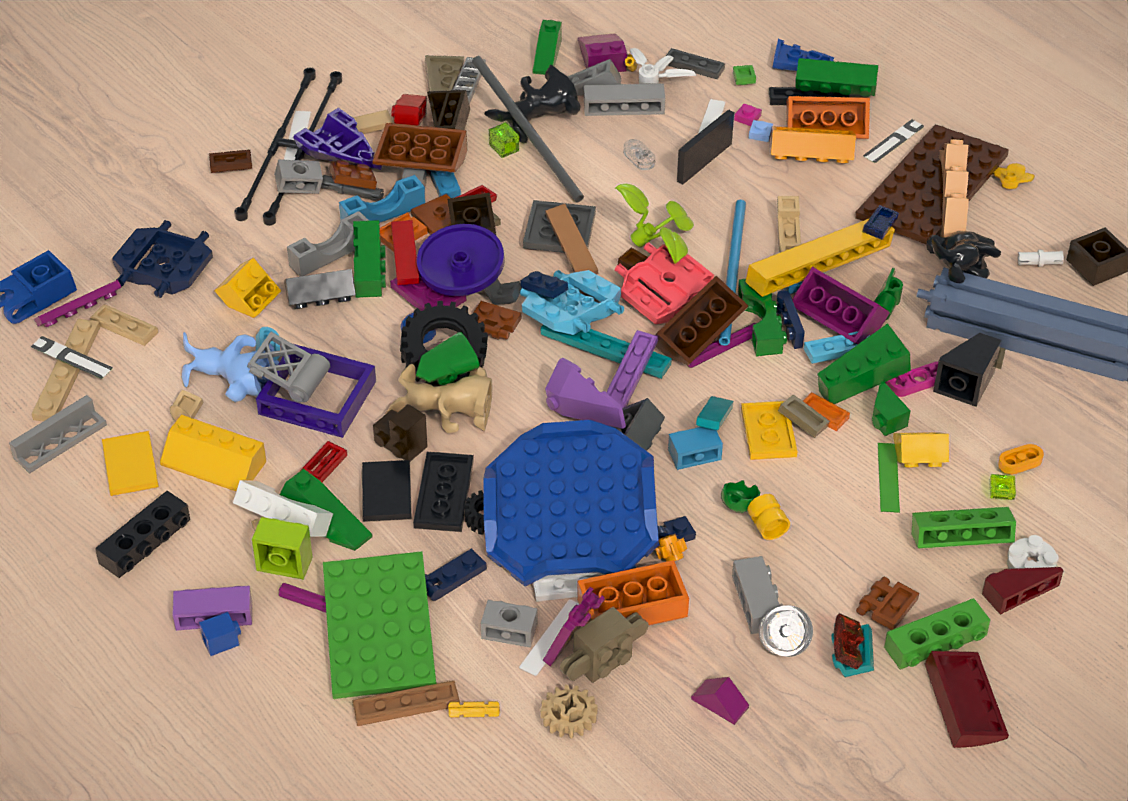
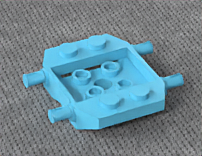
(572, 310)

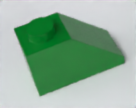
(889, 411)

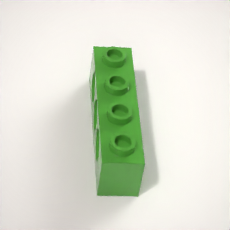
(963, 527)
(937, 632)

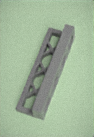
(54, 431)

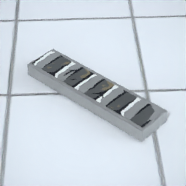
(468, 78)

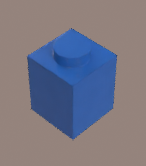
(220, 633)

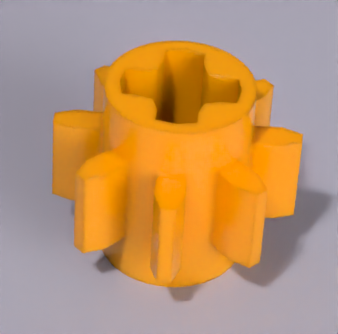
(671, 548)

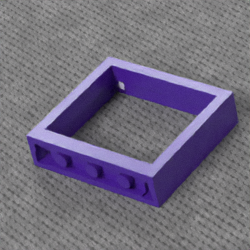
(313, 417)

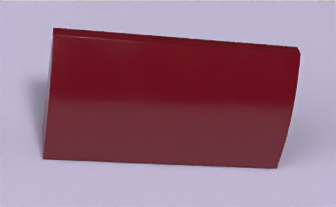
(965, 698)

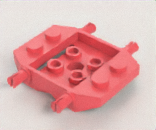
(688, 279)

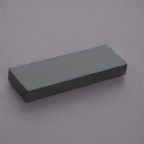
(698, 64)

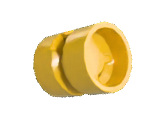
(768, 516)

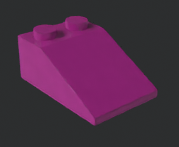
(602, 48)

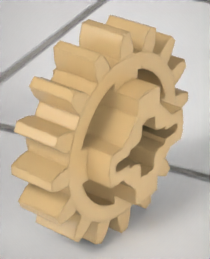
(569, 711)

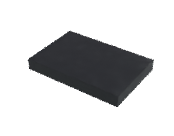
(386, 490)

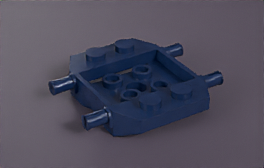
(182, 259)

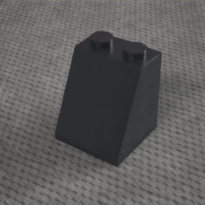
(968, 369)

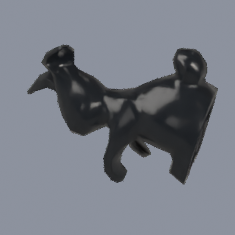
(553, 98)
(963, 253)

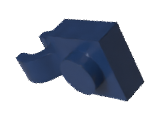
(677, 526)

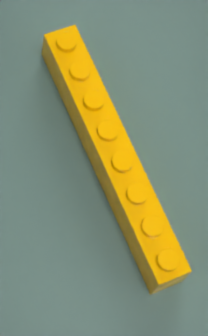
(822, 253)

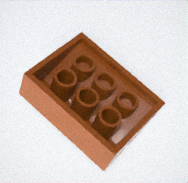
(421, 147)

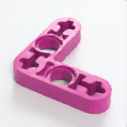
(908, 385)

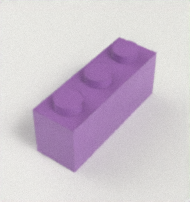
(202, 604)

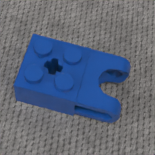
(35, 287)

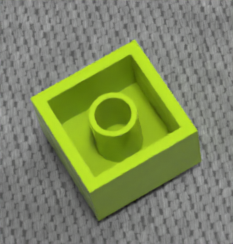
(282, 548)

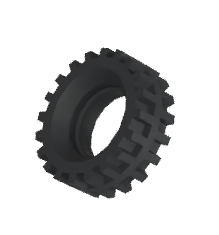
(441, 317)

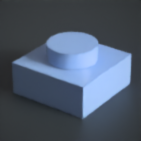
(760, 131)

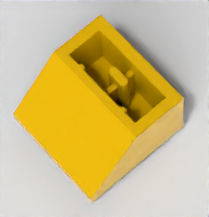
(248, 289)

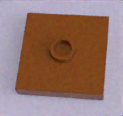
(433, 214)

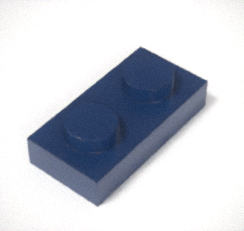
(544, 284)

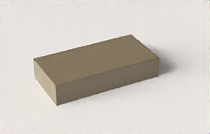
(803, 416)

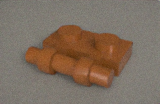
(498, 320)
(893, 607)

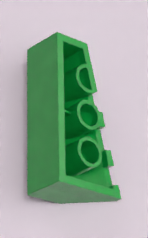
(836, 77)

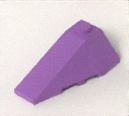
(579, 398)

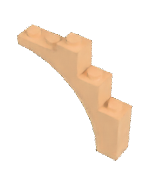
(955, 184)

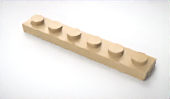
(63, 374)

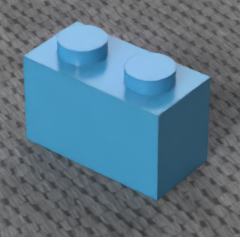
(694, 447)

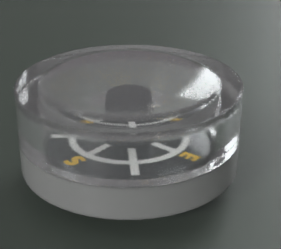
(785, 631)

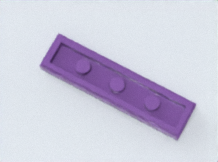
(632, 367)

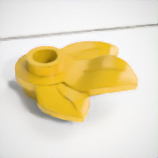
(1013, 175)

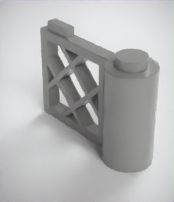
(305, 377)

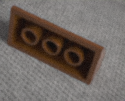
(700, 322)

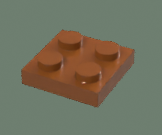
(353, 175)

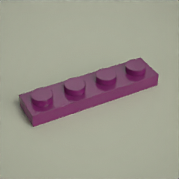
(69, 308)

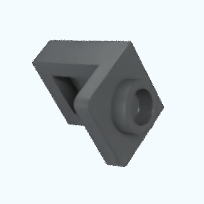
(503, 293)

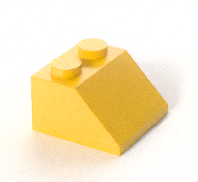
(922, 448)

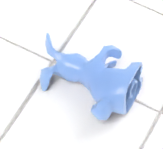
(228, 364)

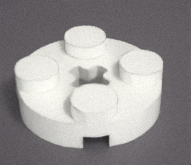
(1031, 547)

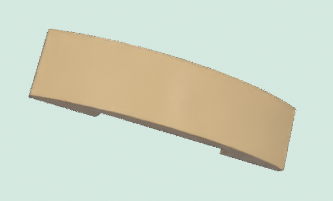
(788, 222)

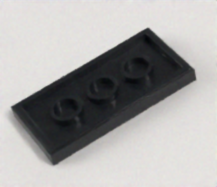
(705, 147)
(443, 491)

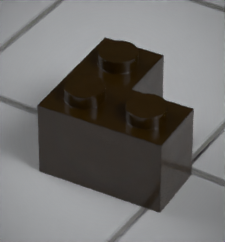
(402, 432)

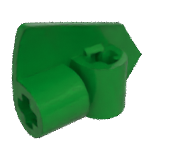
(890, 293)
(448, 360)

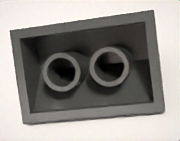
(642, 422)

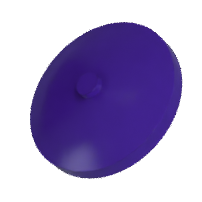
(460, 259)

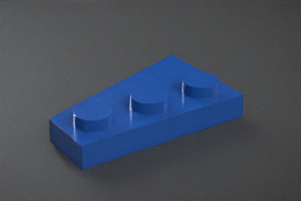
(787, 56)

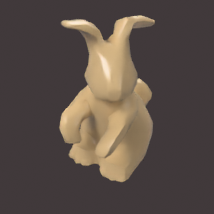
(468, 396)

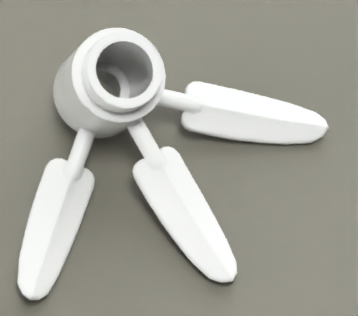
(650, 73)

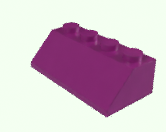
(839, 306)

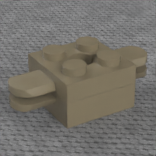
(603, 645)

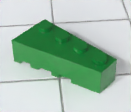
(865, 366)

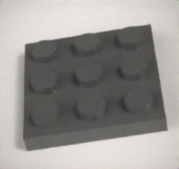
(540, 234)

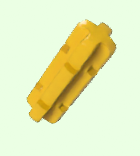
(474, 709)

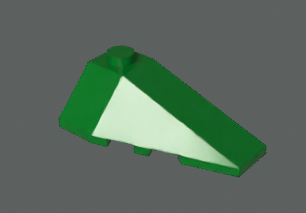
(344, 526)

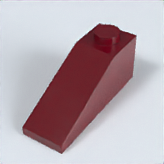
(1016, 586)

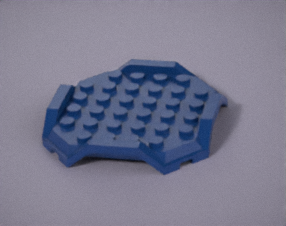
(570, 502)

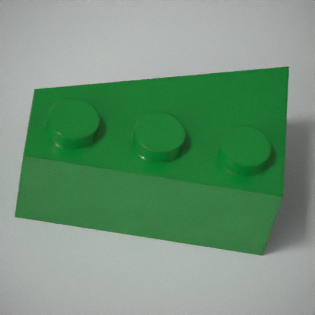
(368, 259)

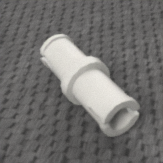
(1040, 258)

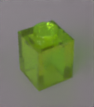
(503, 140)

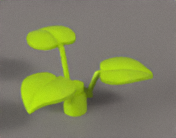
(646, 232)

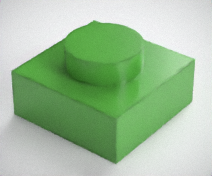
(744, 74)

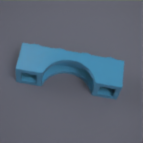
(405, 196)

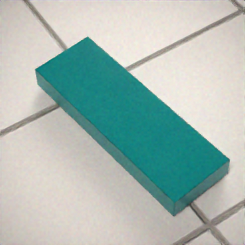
(714, 413)

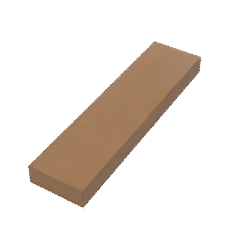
(570, 239)
(405, 703)

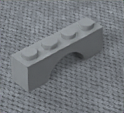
(308, 257)

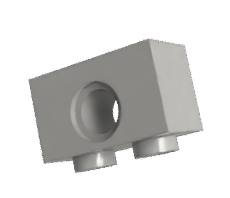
(298, 176)
(509, 623)

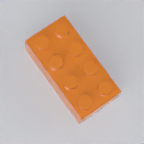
(650, 590)

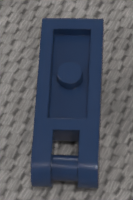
(790, 319)
(454, 574)

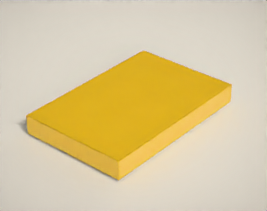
(768, 431)
(130, 463)

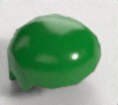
(738, 496)

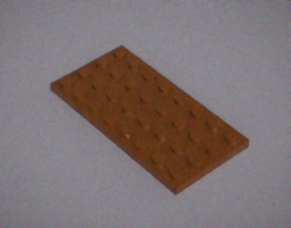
(917, 182)

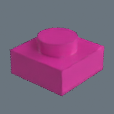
(747, 114)

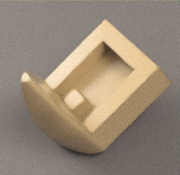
(185, 404)

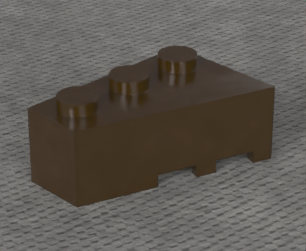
(449, 108)

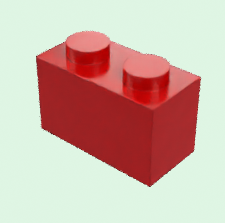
(409, 109)

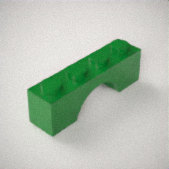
(766, 334)

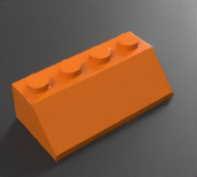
(829, 114)

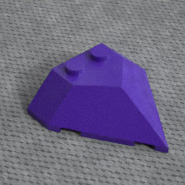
(337, 141)

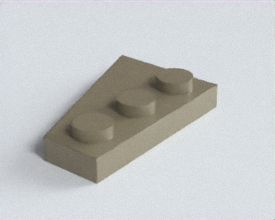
(443, 71)

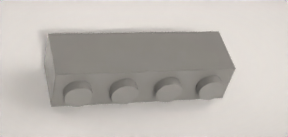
(624, 99)

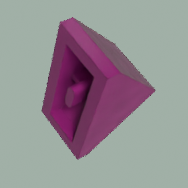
(721, 698)

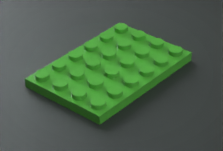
(378, 625)

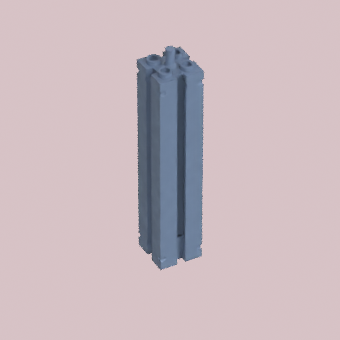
(1030, 323)

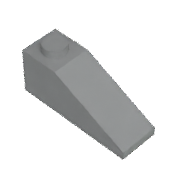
(600, 74)

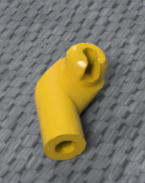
(631, 63)

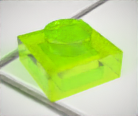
(1002, 487)

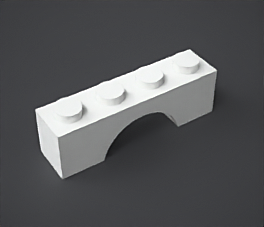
(267, 503)

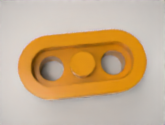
(1020, 459)

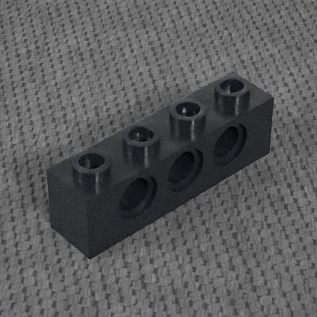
(143, 534)

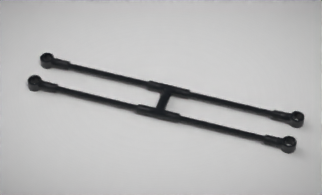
(269, 217)

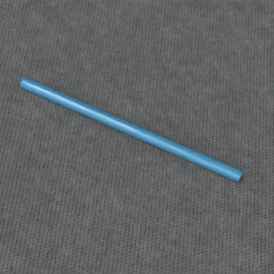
(734, 258)

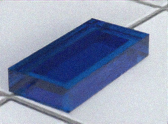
(880, 222)

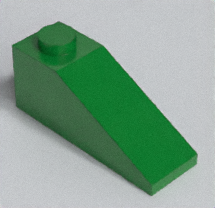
(547, 46)

